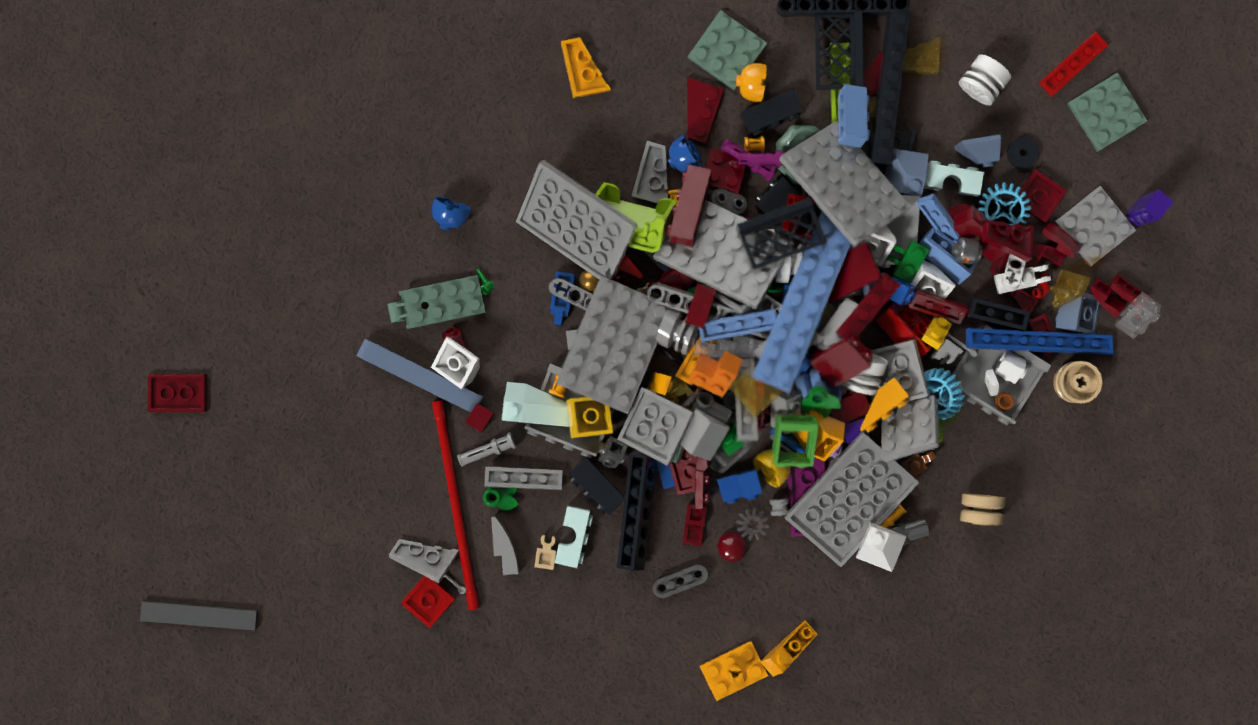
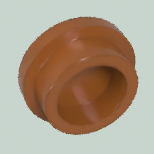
(1004, 401)

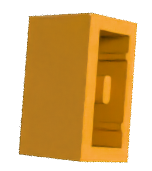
(829, 435)

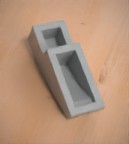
(504, 547)

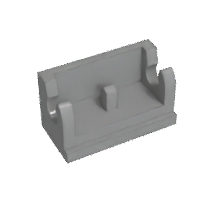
(945, 351)

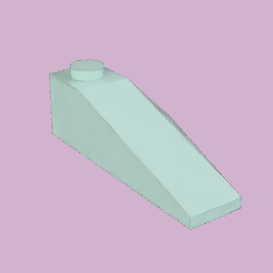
(534, 406)

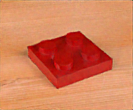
(427, 601)

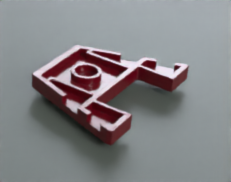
(1023, 299)

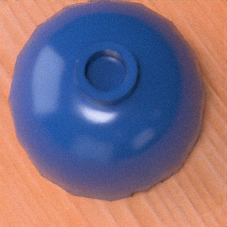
(683, 154)
(449, 213)

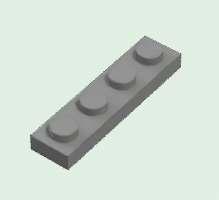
(523, 478)

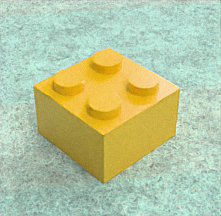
(588, 417)

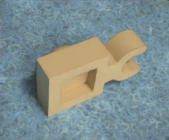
(545, 556)

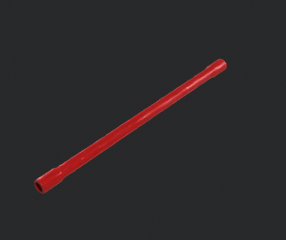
(471, 593)

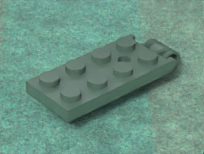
(446, 302)

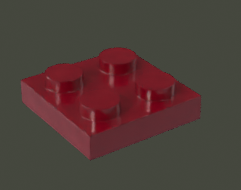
(725, 171)
(1043, 195)

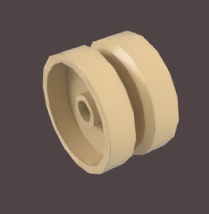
(1073, 392)
(982, 509)

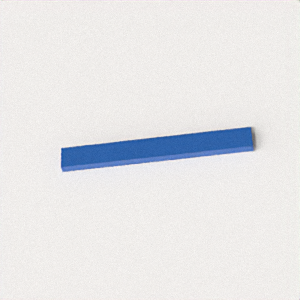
(1039, 341)

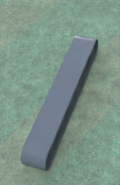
(418, 375)

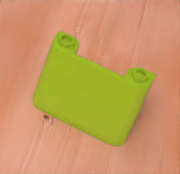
(651, 222)

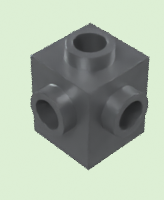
(612, 452)

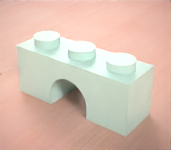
(968, 179)
(571, 553)

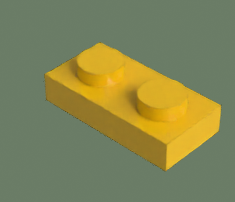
(936, 332)

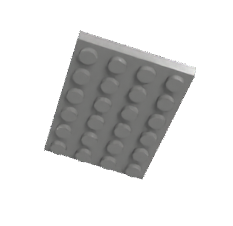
(845, 184)
(576, 222)
(720, 257)
(612, 345)
(850, 496)

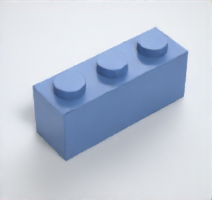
(853, 116)
(941, 256)

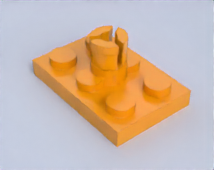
(733, 670)

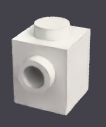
(1011, 367)

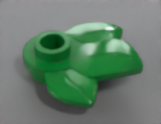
(820, 401)
(503, 497)

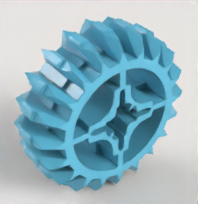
(1018, 198)
(950, 393)

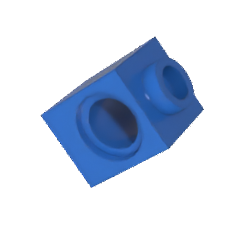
(905, 293)

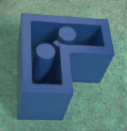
(738, 485)

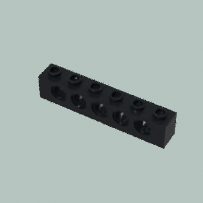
(636, 512)

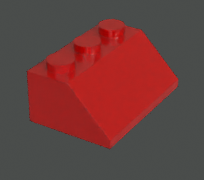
(905, 325)

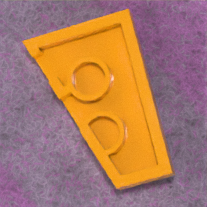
(581, 70)

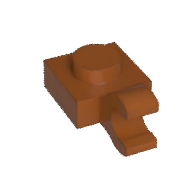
(916, 464)

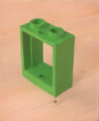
(794, 423)

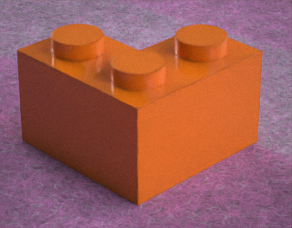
(715, 375)

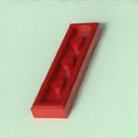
(1073, 64)

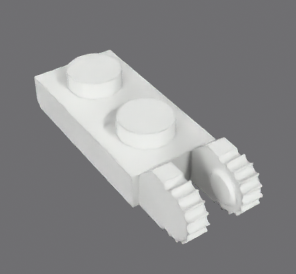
(1027, 280)

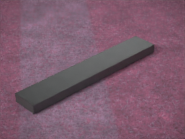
(198, 615)

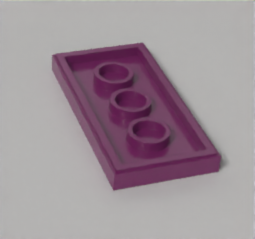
(800, 481)

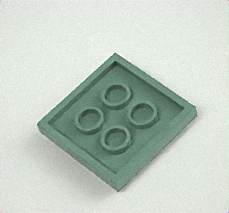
(726, 49)
(1107, 112)

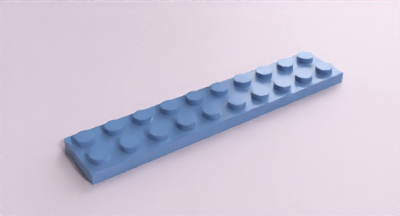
(802, 308)

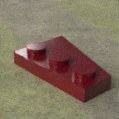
(1010, 238)

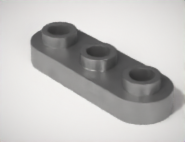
(673, 587)

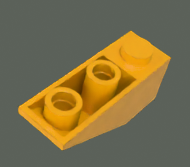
(886, 400)
(788, 649)

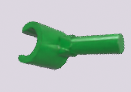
(488, 285)

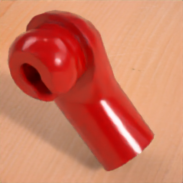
(1042, 289)

